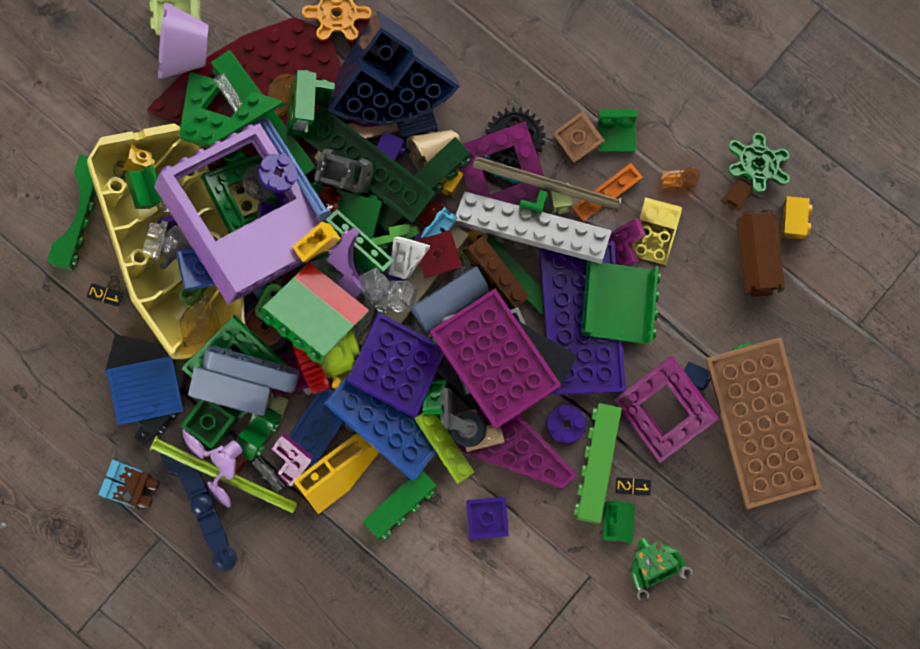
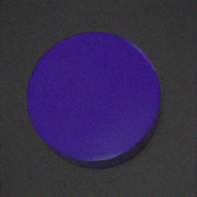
(171, 221)

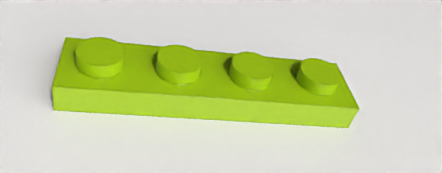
(444, 446)

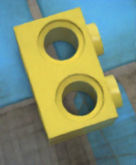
(244, 199)

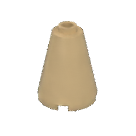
(426, 146)

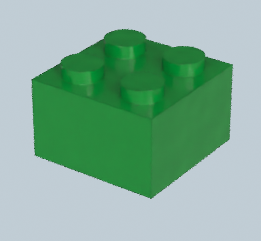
(209, 424)

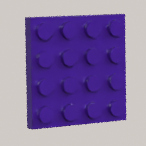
(395, 365)

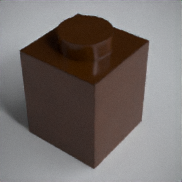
(738, 194)

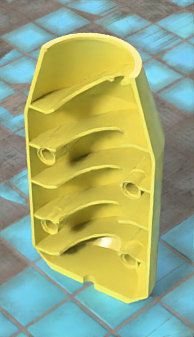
(151, 288)

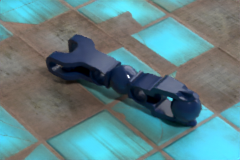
(203, 507)

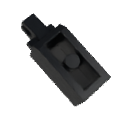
(153, 427)

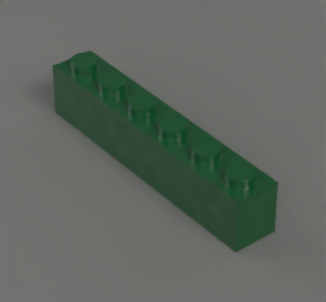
(435, 175)

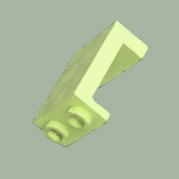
(189, 6)

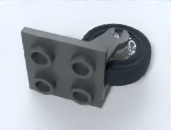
(467, 427)

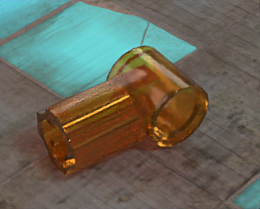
(677, 178)

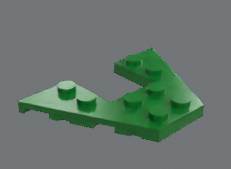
(207, 127)

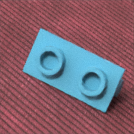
(443, 220)

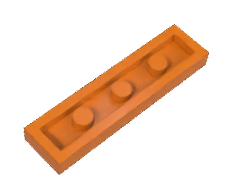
(613, 187)

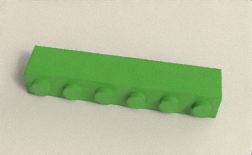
(599, 463)

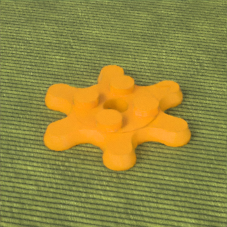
(344, 22)

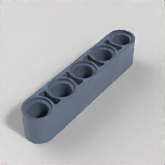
(250, 369)

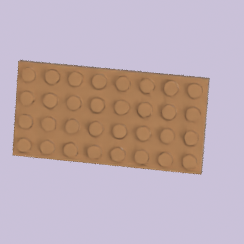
(763, 423)

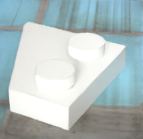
(406, 256)

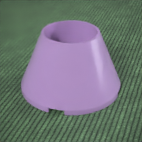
(181, 42)

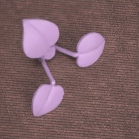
(224, 461)

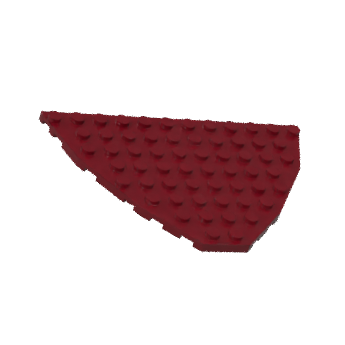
(264, 56)

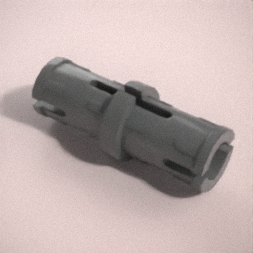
(268, 475)

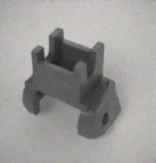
(340, 172)

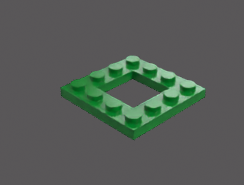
(217, 185)
(236, 333)

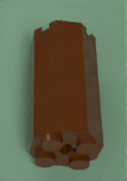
(760, 253)

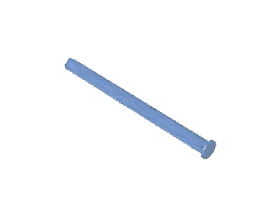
(312, 197)

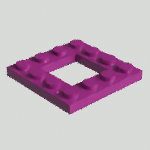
(512, 136)
(700, 412)

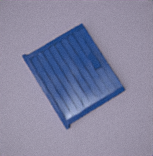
(144, 390)

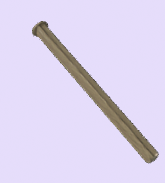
(547, 183)

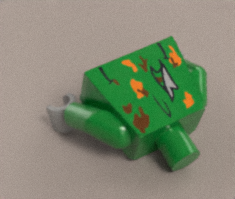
(656, 564)

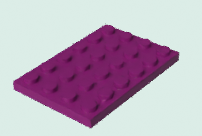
(495, 359)

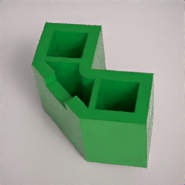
(257, 433)

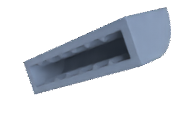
(450, 299)
(229, 391)

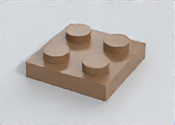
(578, 137)

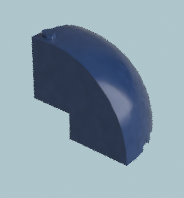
(390, 77)

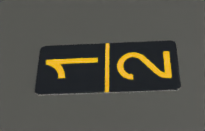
(104, 295)
(633, 486)

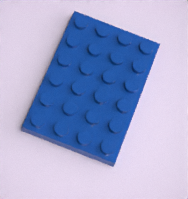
(384, 427)

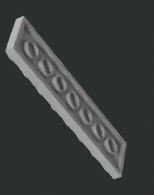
(532, 228)

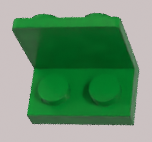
(617, 130)

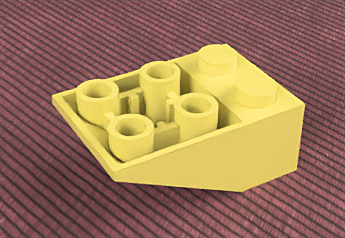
(660, 226)

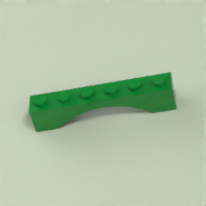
(66, 248)

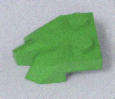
(403, 231)

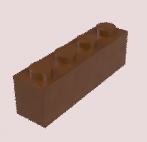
(495, 272)

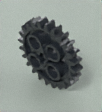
(504, 120)

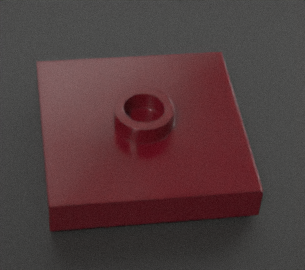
(441, 255)

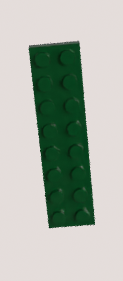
(389, 179)

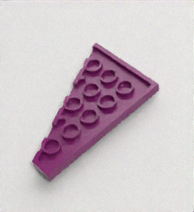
(524, 453)

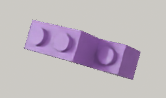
(342, 259)

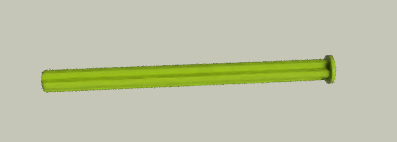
(213, 471)

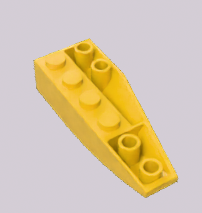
(336, 472)

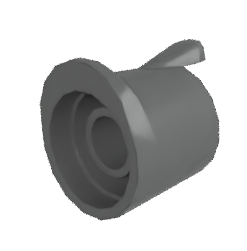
(182, 245)

